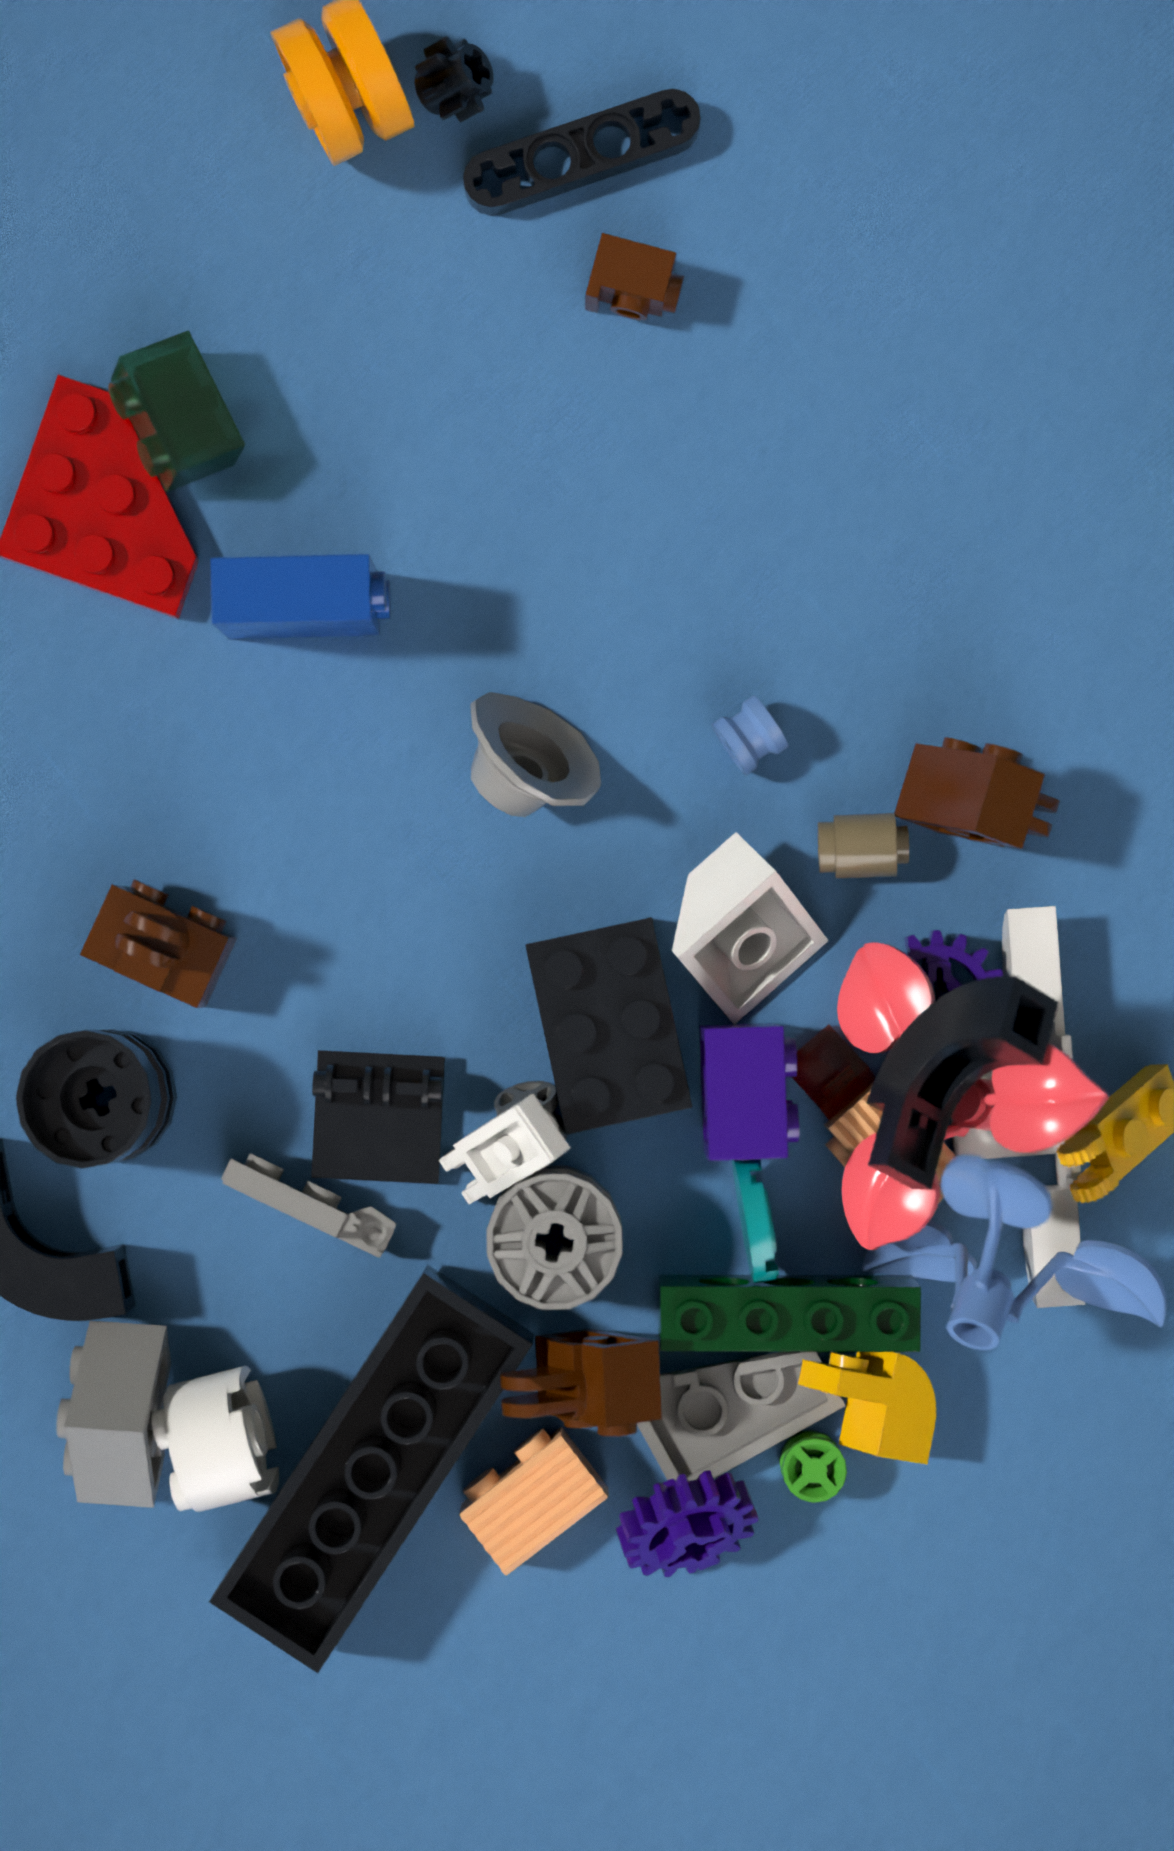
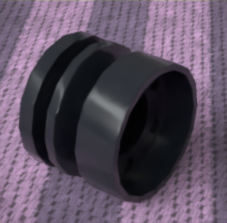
(60, 1090)

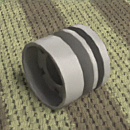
(588, 1216)

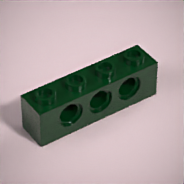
(790, 1313)

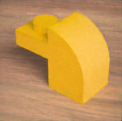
(887, 1404)

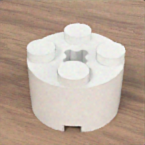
(216, 1440)

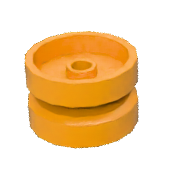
(343, 79)

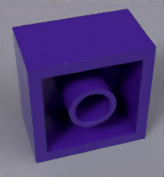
(746, 1091)

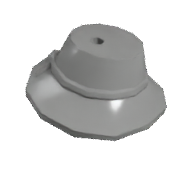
(529, 757)

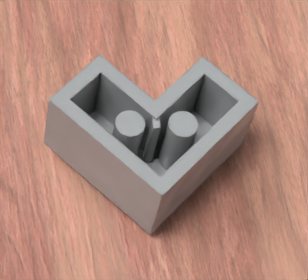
(109, 1418)

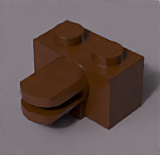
(974, 793)
(158, 944)
(589, 1381)

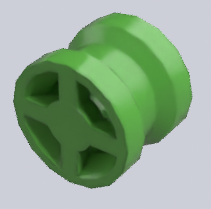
(820, 1476)

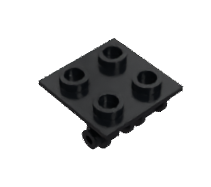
(377, 1116)

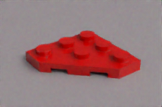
(94, 509)

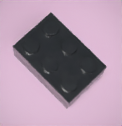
(608, 1025)

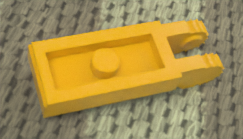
(1121, 1133)

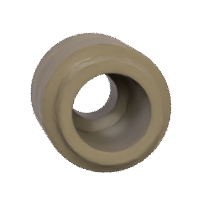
(862, 845)

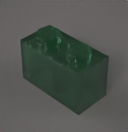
(175, 411)

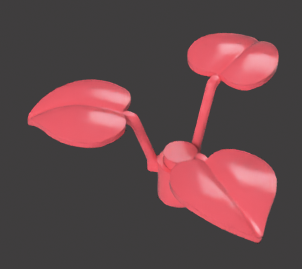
(1021, 1105)

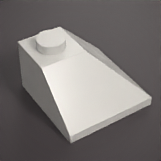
(742, 928)

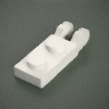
(507, 1149)

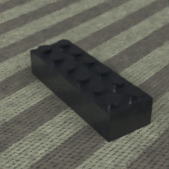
(372, 1469)

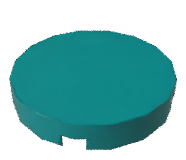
(755, 1221)

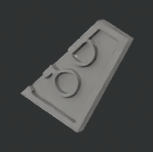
(732, 1412)

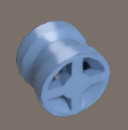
(750, 735)

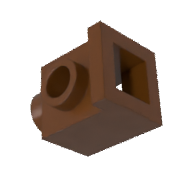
(633, 279)

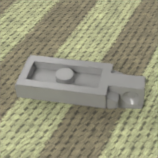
(314, 1205)

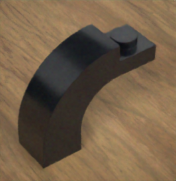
(941, 1057)
(54, 1280)

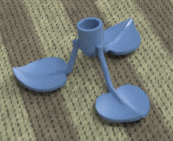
(983, 1300)

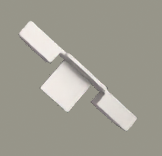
(1032, 954)

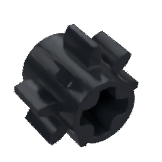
(453, 79)

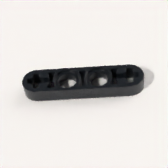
(577, 141)

